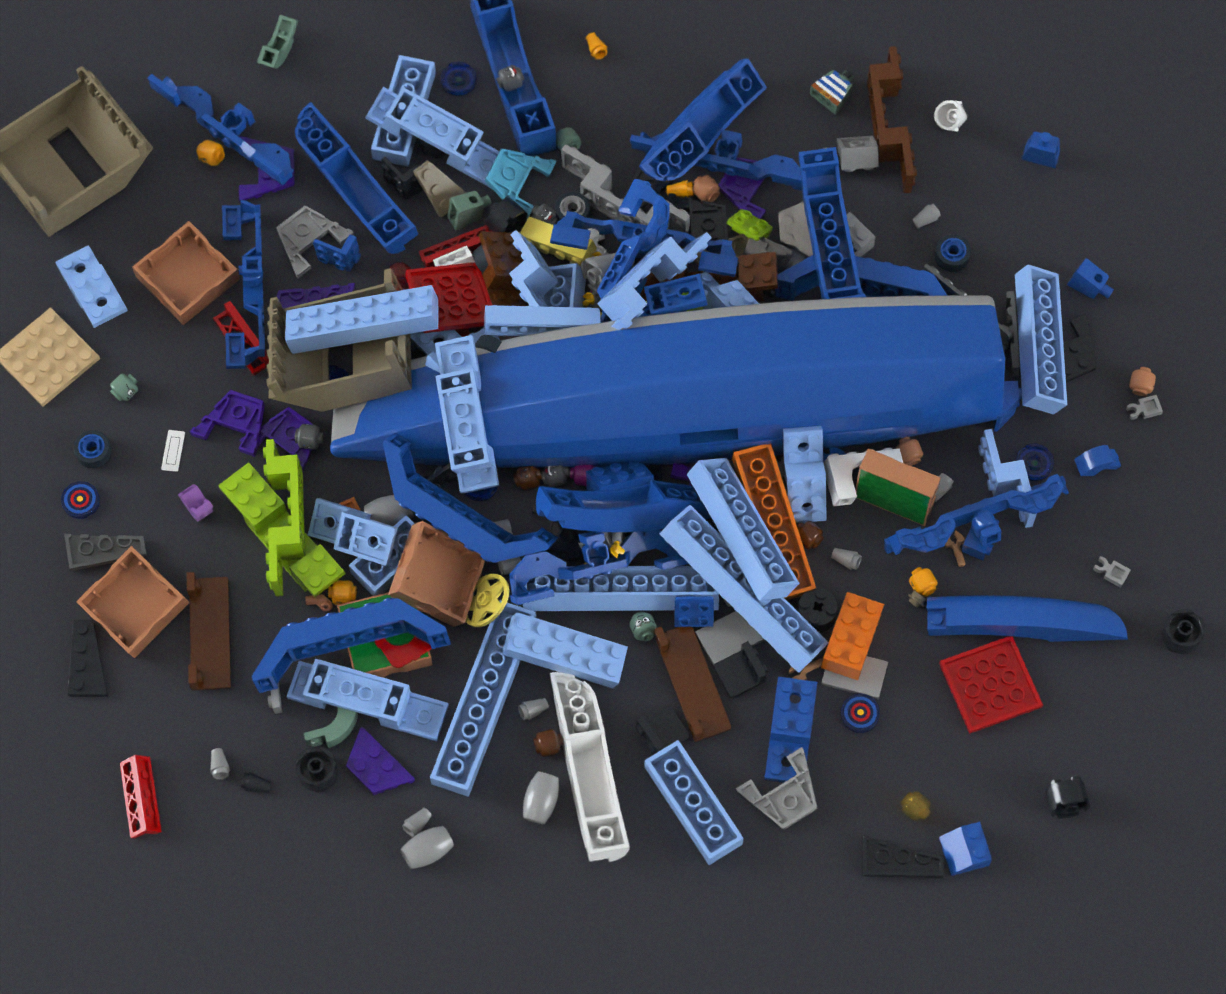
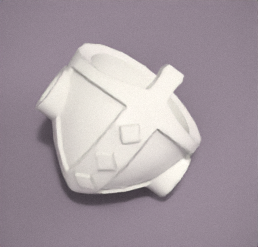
(950, 115)

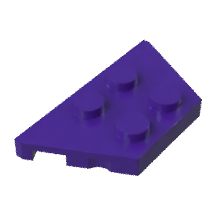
(375, 766)

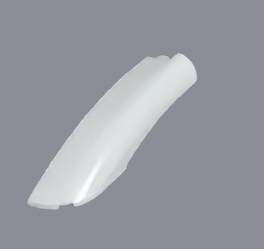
(589, 768)

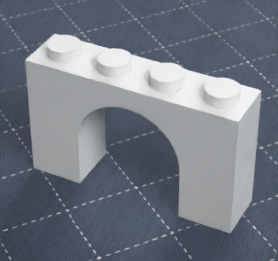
(839, 474)

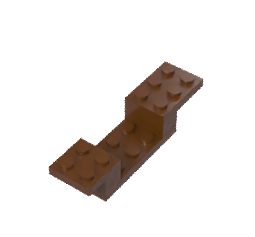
(894, 142)
(501, 260)
(754, 272)

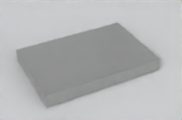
(727, 637)
(869, 682)

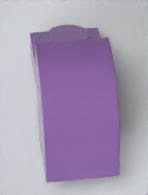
(196, 502)

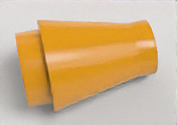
(596, 46)
(681, 189)

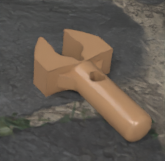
(956, 548)
(809, 667)

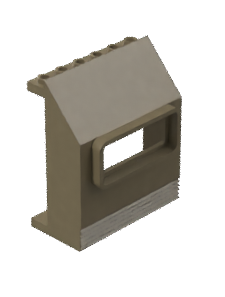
(39, 173)
(302, 378)

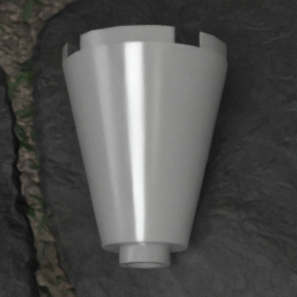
(595, 269)

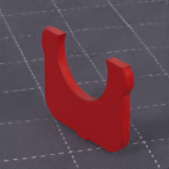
(402, 655)

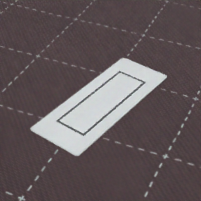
(173, 450)

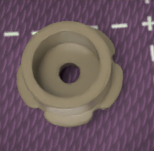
(916, 599)

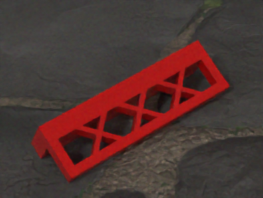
(471, 243)
(242, 327)
(143, 794)

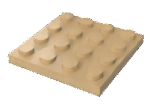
(47, 356)

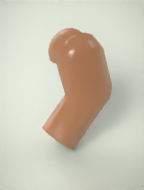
(321, 601)

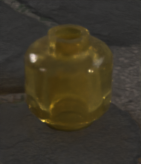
(915, 806)

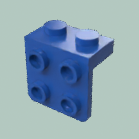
(341, 258)
(694, 611)

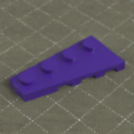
(298, 296)

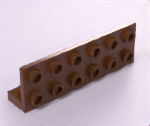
(209, 633)
(692, 682)

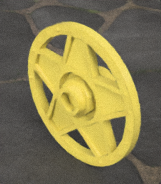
(487, 600)

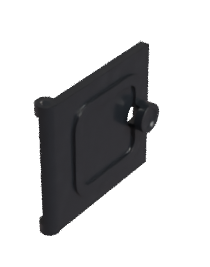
(783, 255)

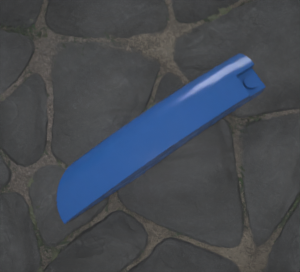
(703, 122)
(353, 181)
(618, 510)

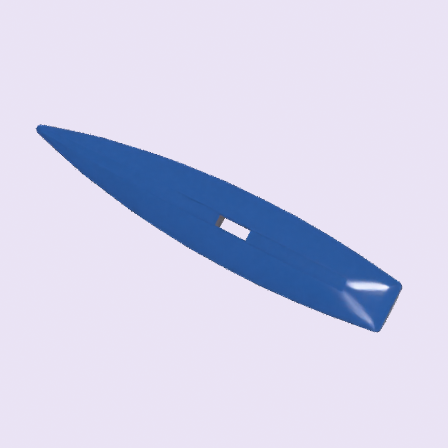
(710, 384)

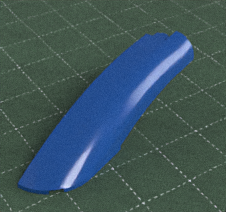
(1023, 617)

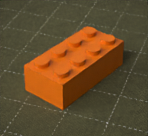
(852, 636)

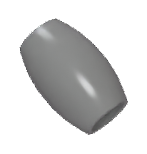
(387, 510)
(540, 798)
(427, 847)

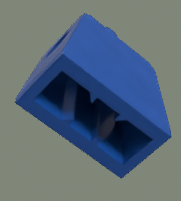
(1042, 149)
(1090, 280)

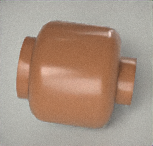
(706, 188)
(1142, 381)
(910, 451)

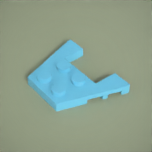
(511, 171)

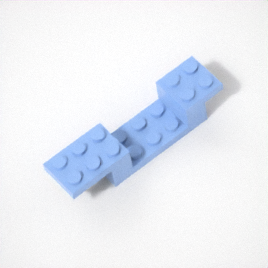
(435, 127)
(664, 261)
(463, 416)
(369, 695)

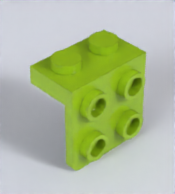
(752, 227)

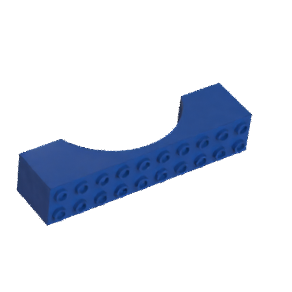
(525, 105)

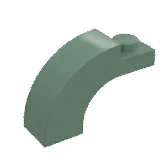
(280, 44)
(335, 732)

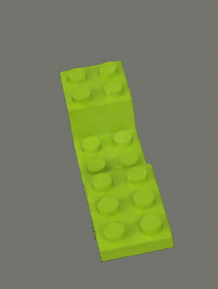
(264, 510)
(284, 541)

